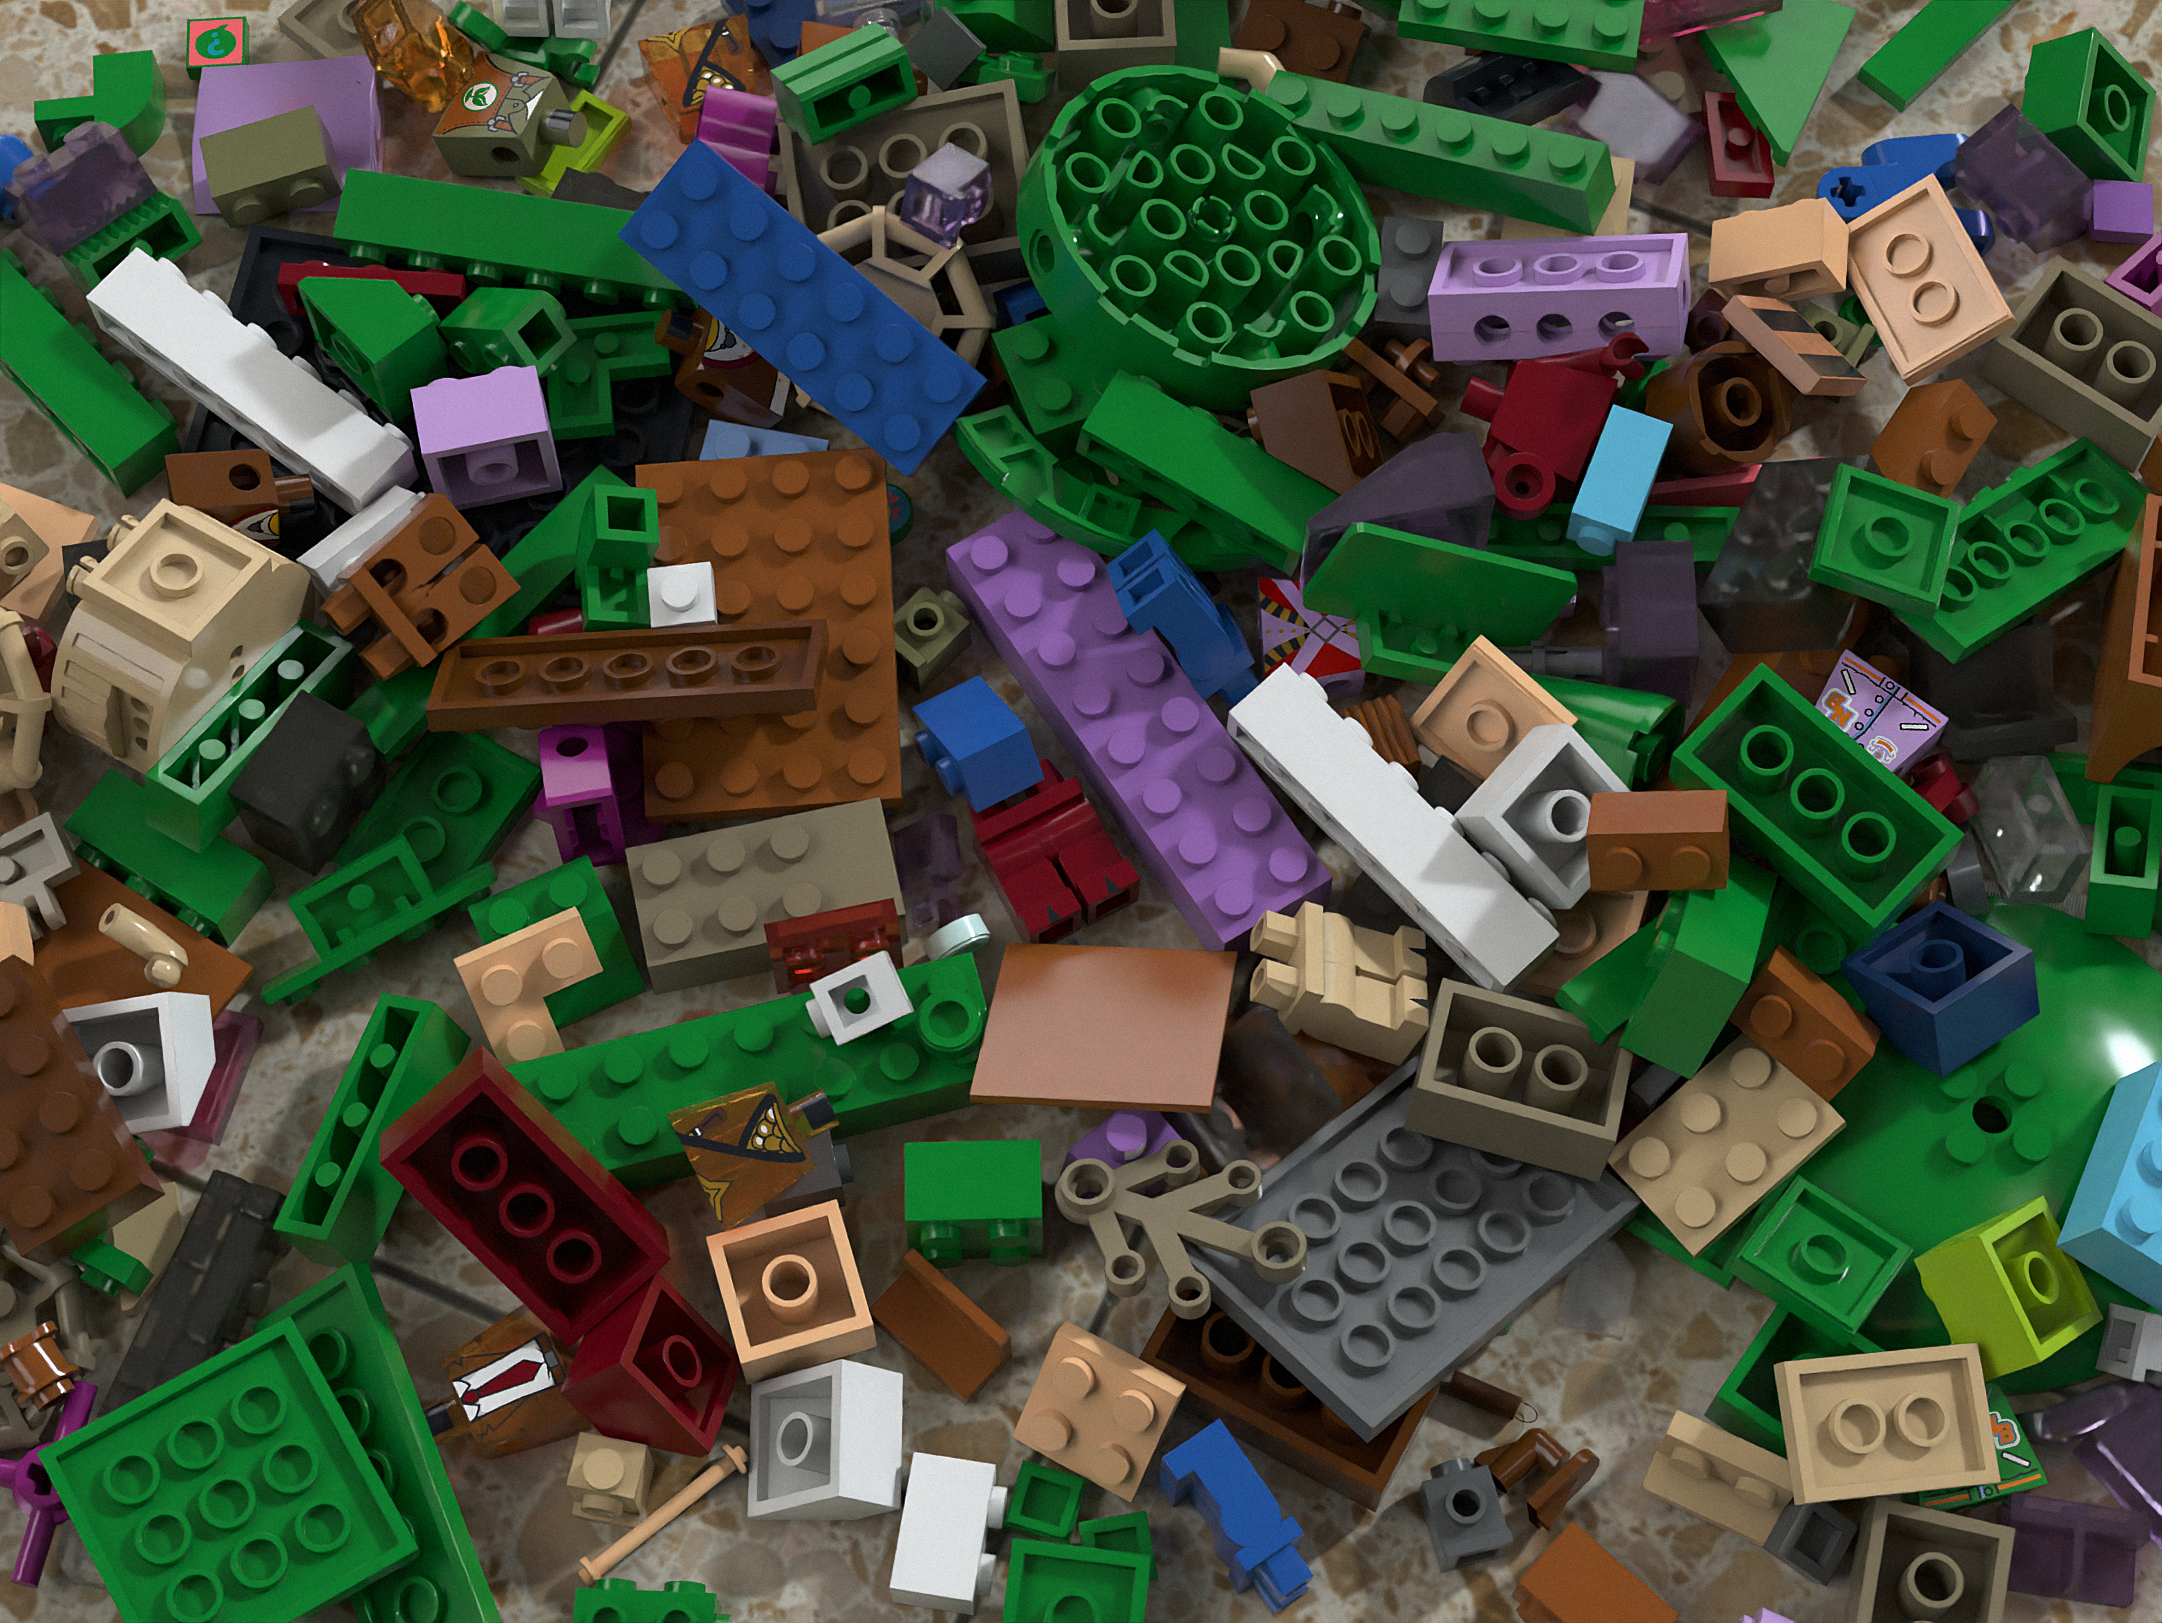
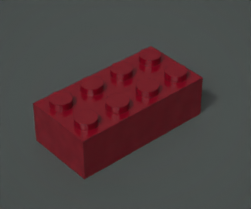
(524, 1196)

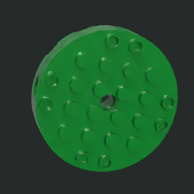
(1196, 235)

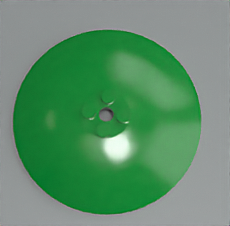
(1930, 1172)

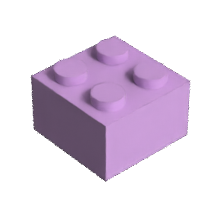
(487, 437)

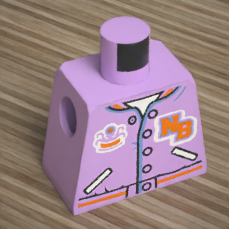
(1880, 714)

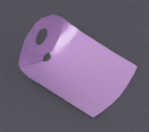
(255, 92)

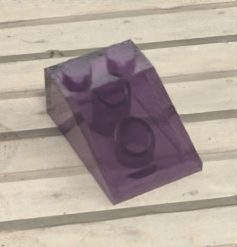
(1427, 490)

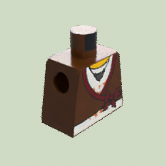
(723, 370)
(238, 490)

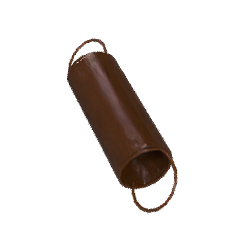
(1485, 1396)

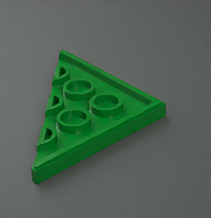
(1780, 64)

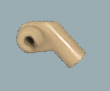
(1252, 65)
(164, 955)

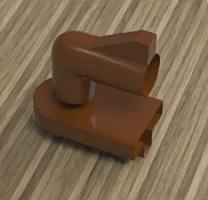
(1536, 1446)

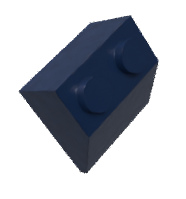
(1944, 986)

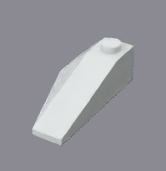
(150, 1055)

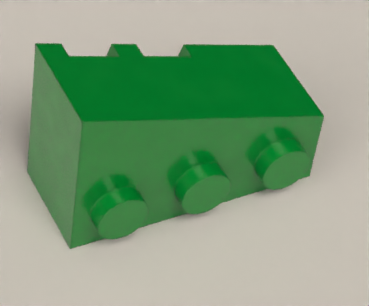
(1699, 967)

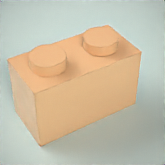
(1780, 252)

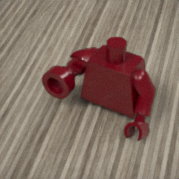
(1548, 422)

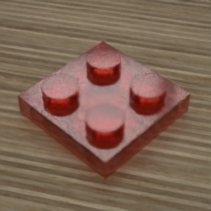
(829, 941)

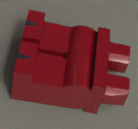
(1052, 860)

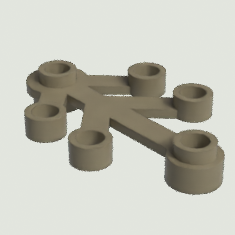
(1175, 1218)

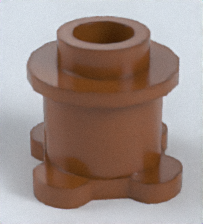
(38, 1368)

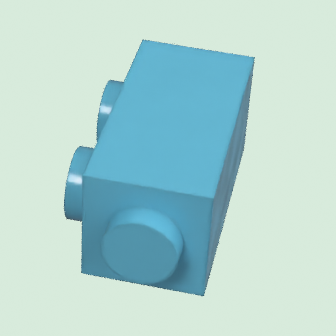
(1618, 481)

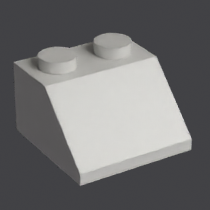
(826, 1443)

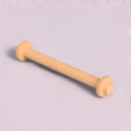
(732, 1460)

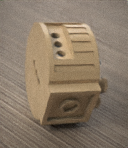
(168, 629)

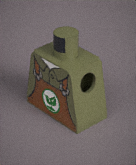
(507, 120)

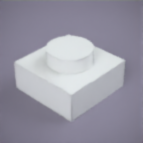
(682, 595)

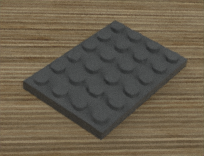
(1408, 1251)

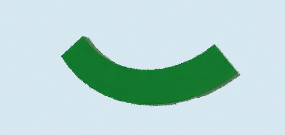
(1082, 513)

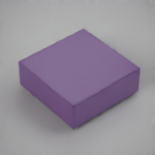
(2121, 212)

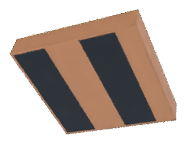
(1793, 346)

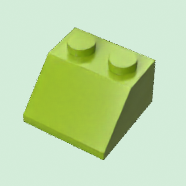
(2009, 1289)

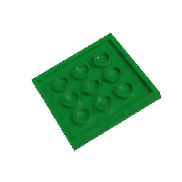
(231, 1493)

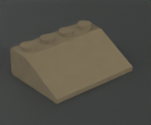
(872, 167)

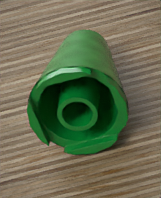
(1622, 725)

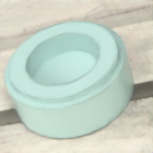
(957, 938)

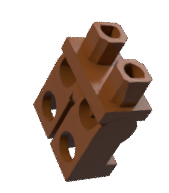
(396, 591)

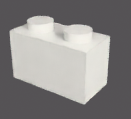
(946, 1533)

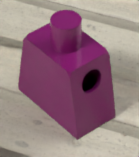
(579, 774)

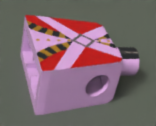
(1306, 640)

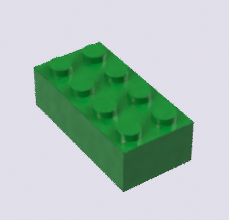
(1817, 805)

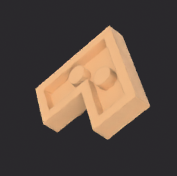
(515, 974)

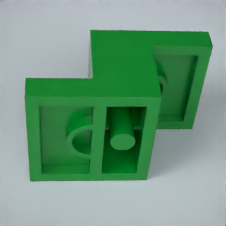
(1055, 392)

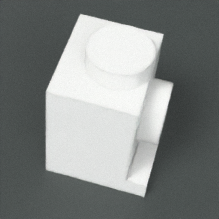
(886, 995)

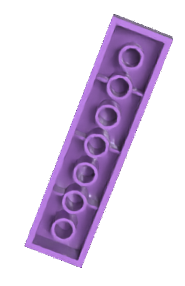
(1137, 731)

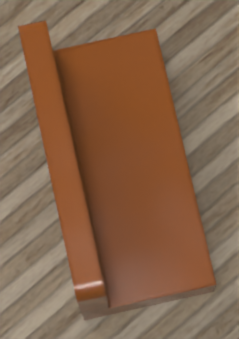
(942, 1328)

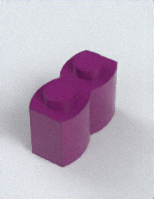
(742, 131)

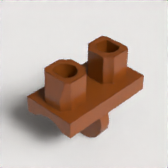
(1410, 405)

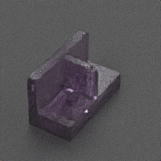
(2073, 1549)

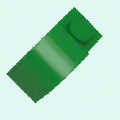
(126, 95)
(613, 556)

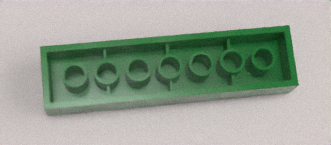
(622, 1089)

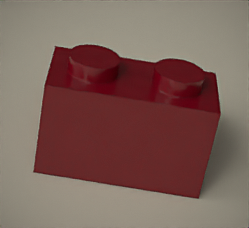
(654, 1373)

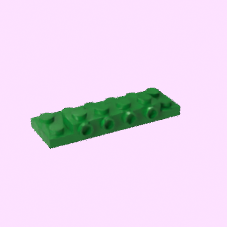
(2031, 546)

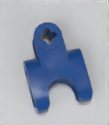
(1893, 167)

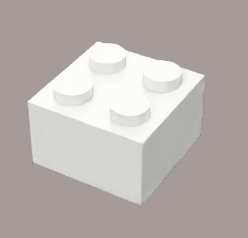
(1538, 812)

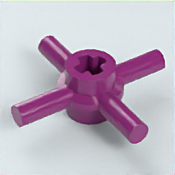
(27, 1484)

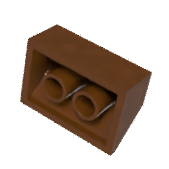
(1318, 427)

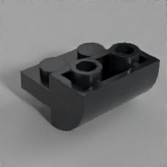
(1508, 87)

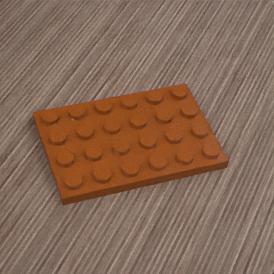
(784, 545)

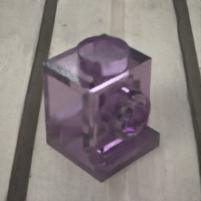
(945, 194)

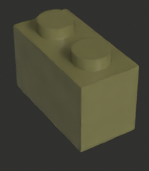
(271, 166)

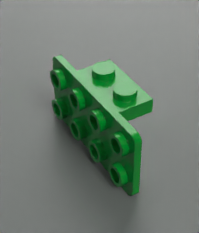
(1430, 599)

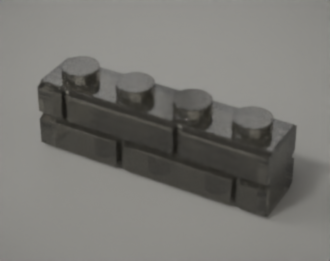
(207, 1287)

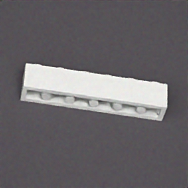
(251, 383)
(1393, 831)

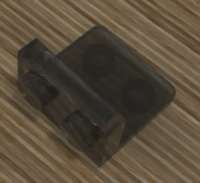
(1263, 1101)

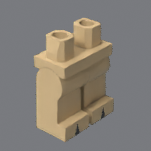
(1343, 981)

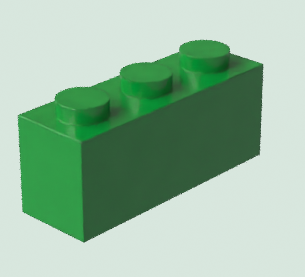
(207, 891)

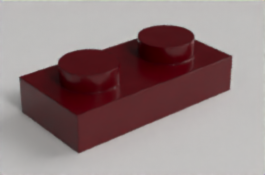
(1735, 153)

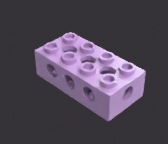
(1553, 282)

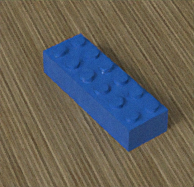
(803, 308)

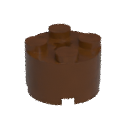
(1722, 410)

